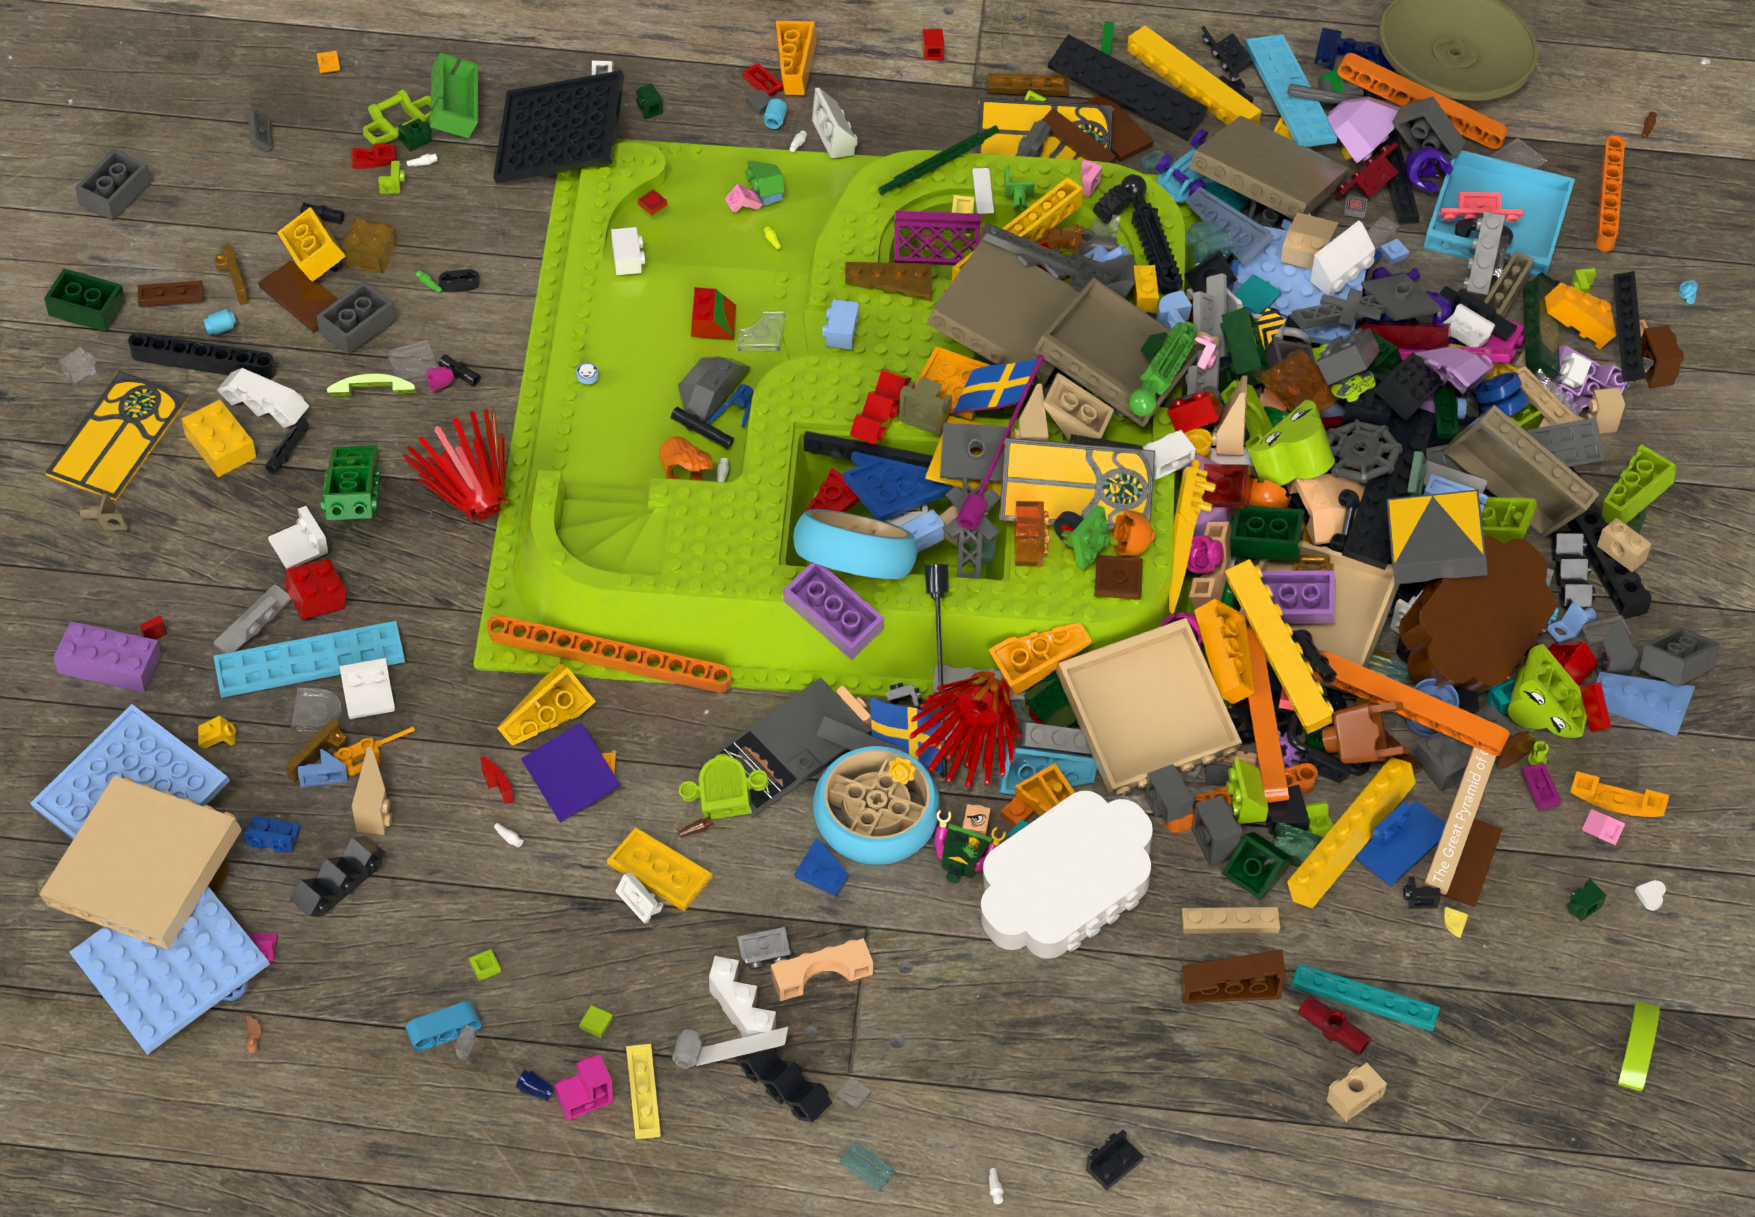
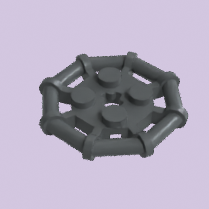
(1367, 437)

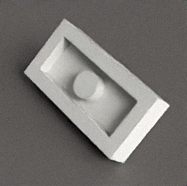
(638, 898)

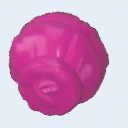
(1204, 554)

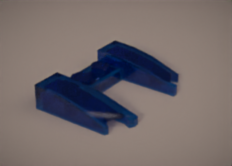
(1332, 44)

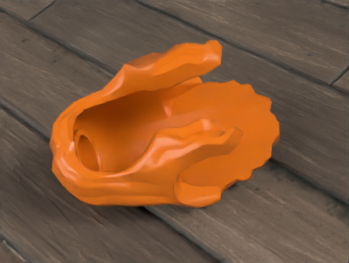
(680, 451)

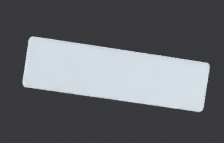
(983, 190)

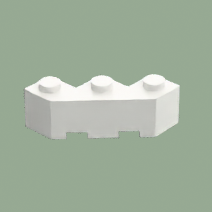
(263, 396)
(738, 999)

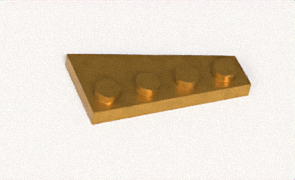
(899, 277)

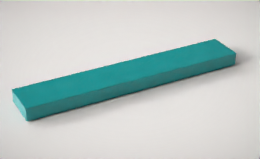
(1365, 997)

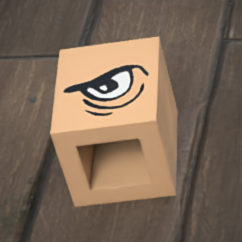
(977, 819)

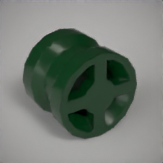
(1315, 740)

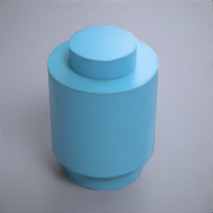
(775, 113)
(219, 322)

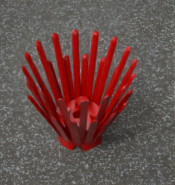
(465, 486)
(980, 706)

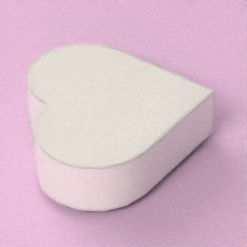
(1651, 894)

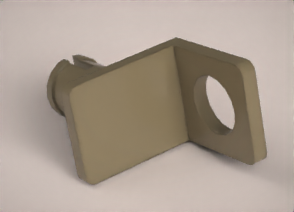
(104, 514)

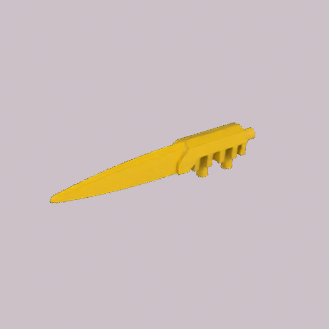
(1187, 512)

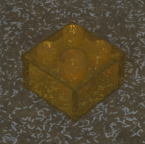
(369, 245)

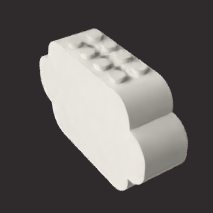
(1066, 874)

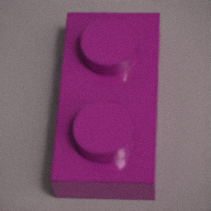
(1541, 786)

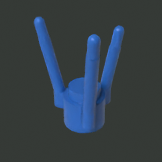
(740, 398)

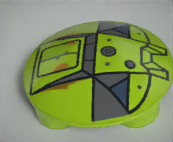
(1353, 385)

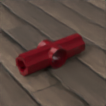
(1345, 1033)

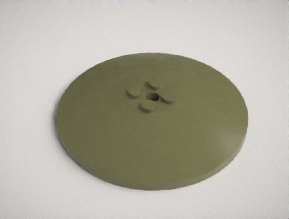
(1489, 38)

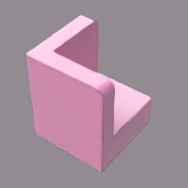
(1603, 826)

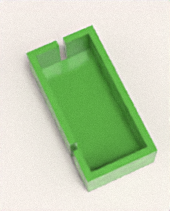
(454, 96)

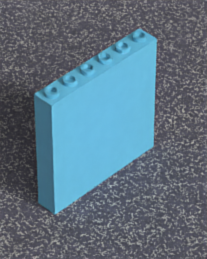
(1537, 192)

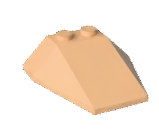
(1322, 503)

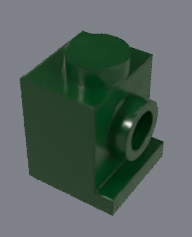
(649, 101)
(414, 134)
(1586, 900)

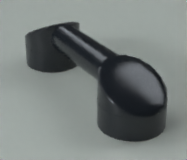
(1465, 226)
(1349, 499)

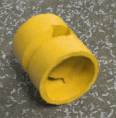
(1201, 440)

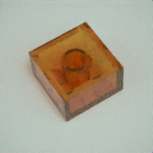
(1030, 533)

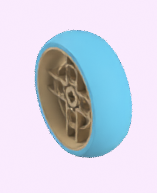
(855, 544)
(881, 840)

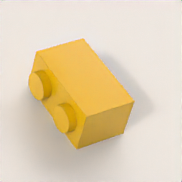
(1145, 288)

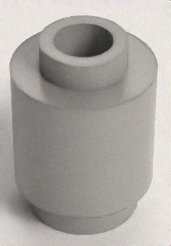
(687, 1049)

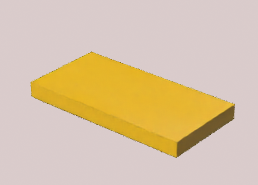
(660, 868)

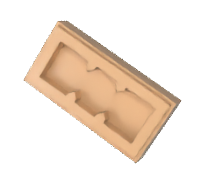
(856, 705)

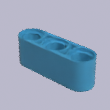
(442, 1025)

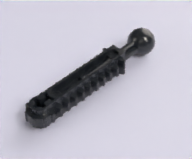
(1152, 236)

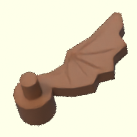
(255, 1032)

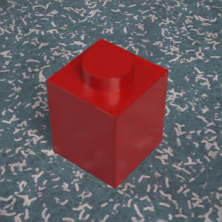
(933, 44)

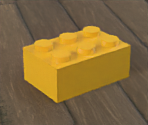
(311, 244)
(219, 438)

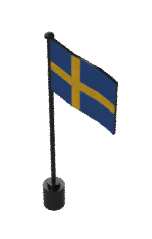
(893, 722)

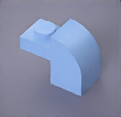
(1173, 309)

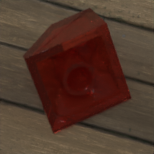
(1232, 485)

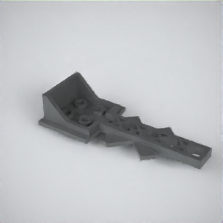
(1114, 273)
(1397, 296)
(962, 465)

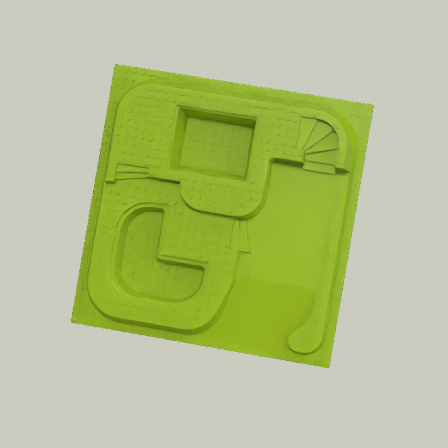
(702, 566)

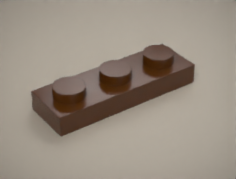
(170, 293)

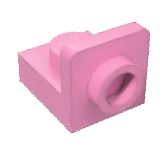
(1091, 176)
(743, 196)

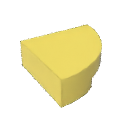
(1455, 921)

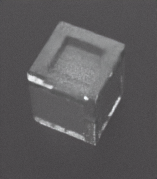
(1106, 230)

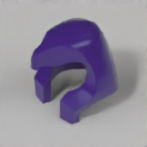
(1421, 163)

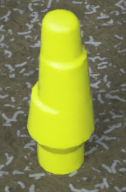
(772, 237)

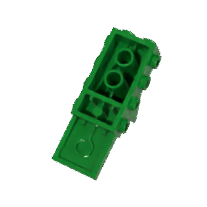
(351, 483)

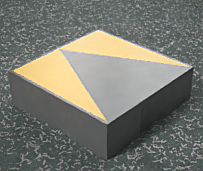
(1436, 536)

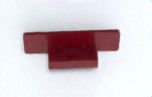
(1374, 177)

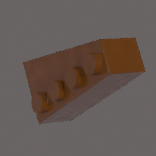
(1234, 978)

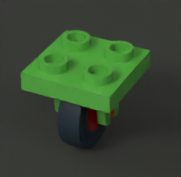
(1084, 534)

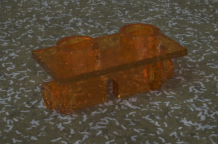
(1071, 238)

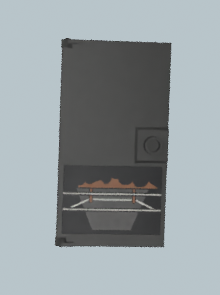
(787, 743)

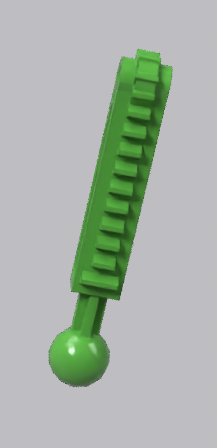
(1163, 368)

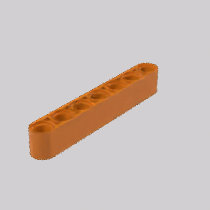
(1610, 193)
(1294, 776)

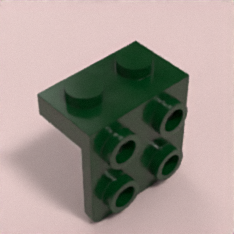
(1387, 359)
(1050, 702)

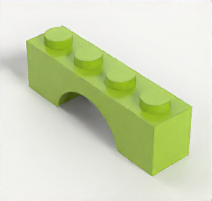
(1256, 417)

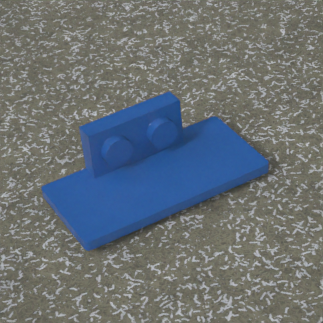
(1401, 841)

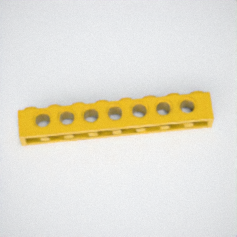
(1041, 215)

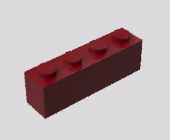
(1412, 333)

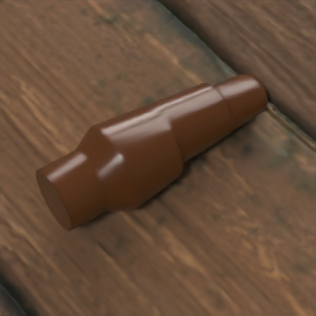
(1649, 123)
(697, 826)

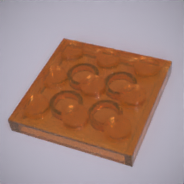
(1298, 380)

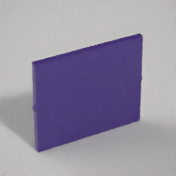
(570, 772)

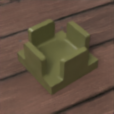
(922, 407)

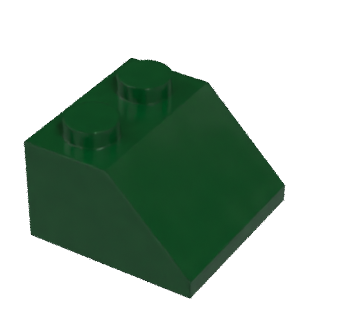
(1257, 865)

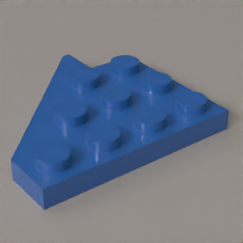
(891, 485)

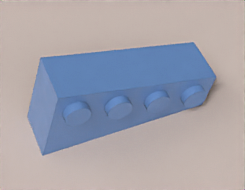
(1646, 700)

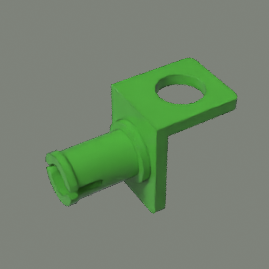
(1018, 190)

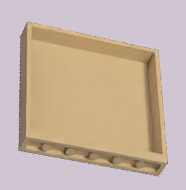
(1361, 606)
(1148, 706)
(141, 861)

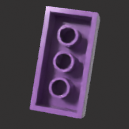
(1303, 595)
(833, 609)
(107, 656)

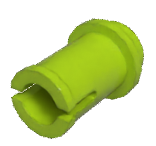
(1539, 753)

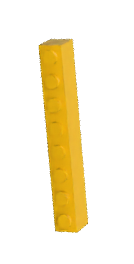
(1190, 77)
(1279, 647)
(1351, 832)

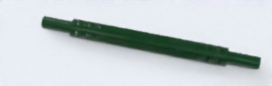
(938, 160)

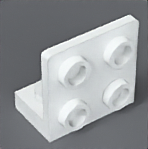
(300, 542)
(367, 688)

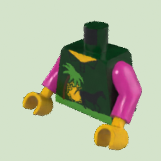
(962, 849)

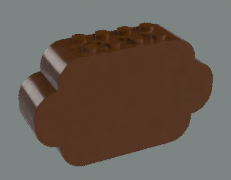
(1479, 626)

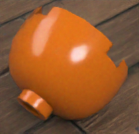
(1268, 495)
(1133, 533)

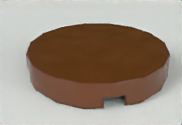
(1515, 749)

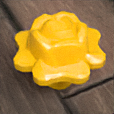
(901, 770)

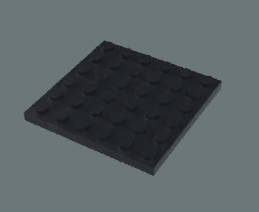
(559, 127)

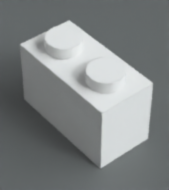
(626, 251)
(1171, 453)

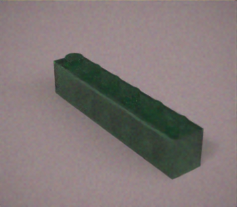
(1540, 329)

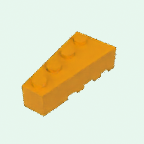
(796, 51)
(1226, 649)

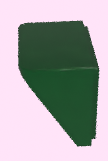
(1153, 344)

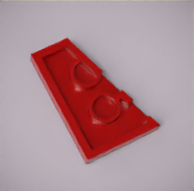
(833, 495)

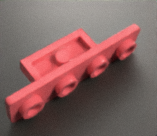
(1474, 204)

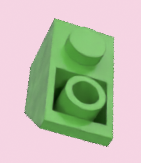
(765, 178)

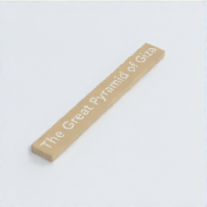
(1459, 820)

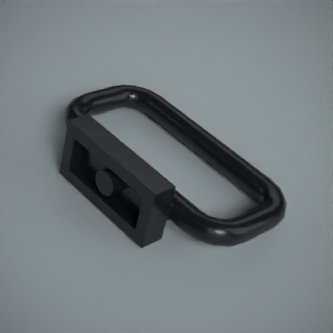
(1326, 764)

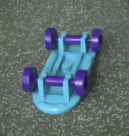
(1178, 177)

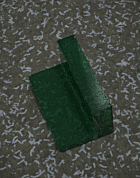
(1295, 842)

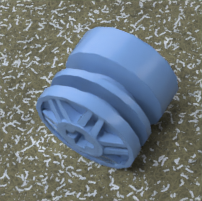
(1446, 694)

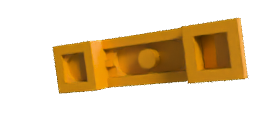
(1618, 799)

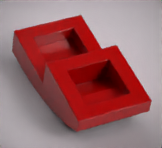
(371, 158)
(495, 777)

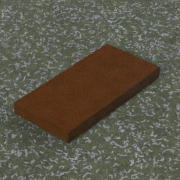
(1127, 136)
(297, 294)
(1474, 863)

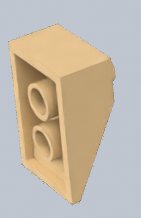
(1306, 238)
(1076, 409)
(1033, 419)
(1231, 427)
(370, 800)

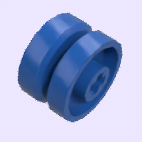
(1503, 393)

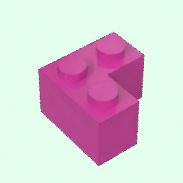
(587, 1090)

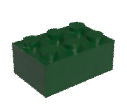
(84, 300)
(1244, 345)
(1267, 533)

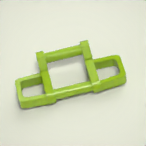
(380, 122)

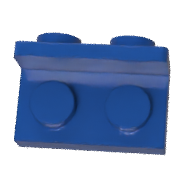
(272, 834)

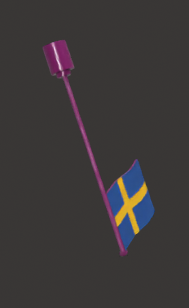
(993, 389)

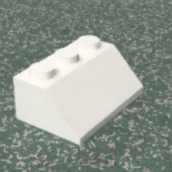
(832, 126)
(1342, 259)

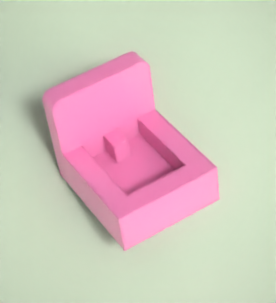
(1208, 356)

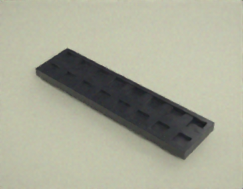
(1127, 87)

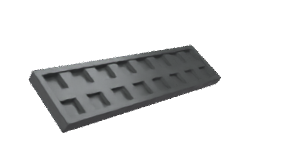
(1571, 442)

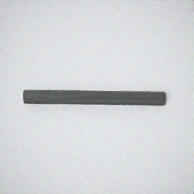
(1323, 95)

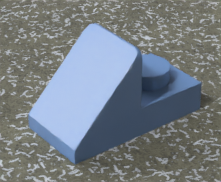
(328, 772)

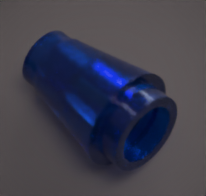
(534, 1085)

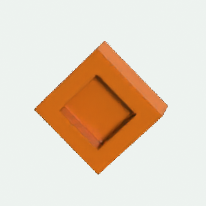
(1016, 811)

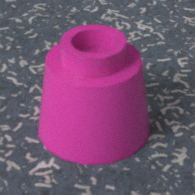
(439, 378)

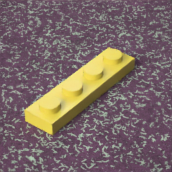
(643, 1091)

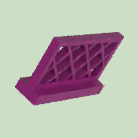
(935, 221)

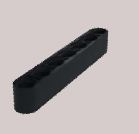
(199, 355)

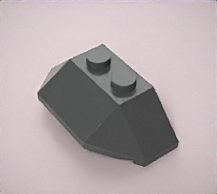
(710, 384)

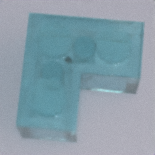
(1207, 240)

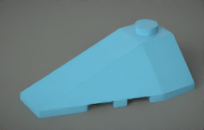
(1030, 761)

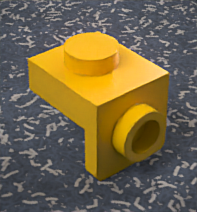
(216, 731)

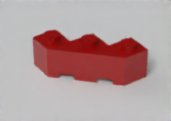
(880, 408)

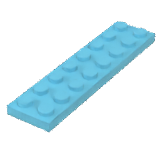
(1280, 69)
(306, 658)

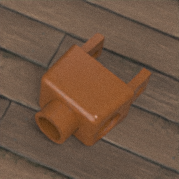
(1360, 734)

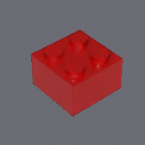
(315, 589)

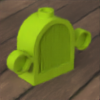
(724, 788)

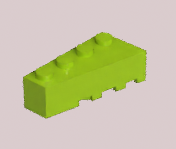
(1638, 485)

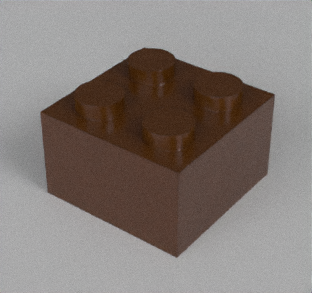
(1662, 347)

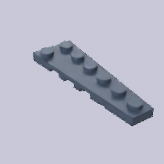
(1245, 233)

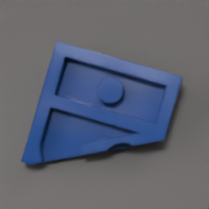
(822, 870)

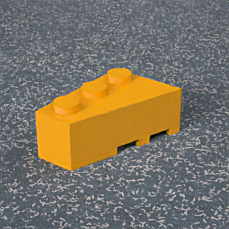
(1582, 311)
(1044, 789)

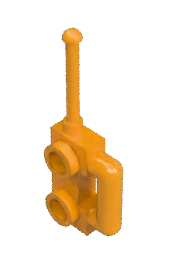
(357, 751)

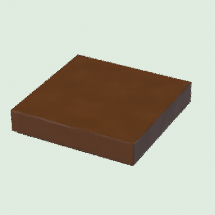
(1118, 577)

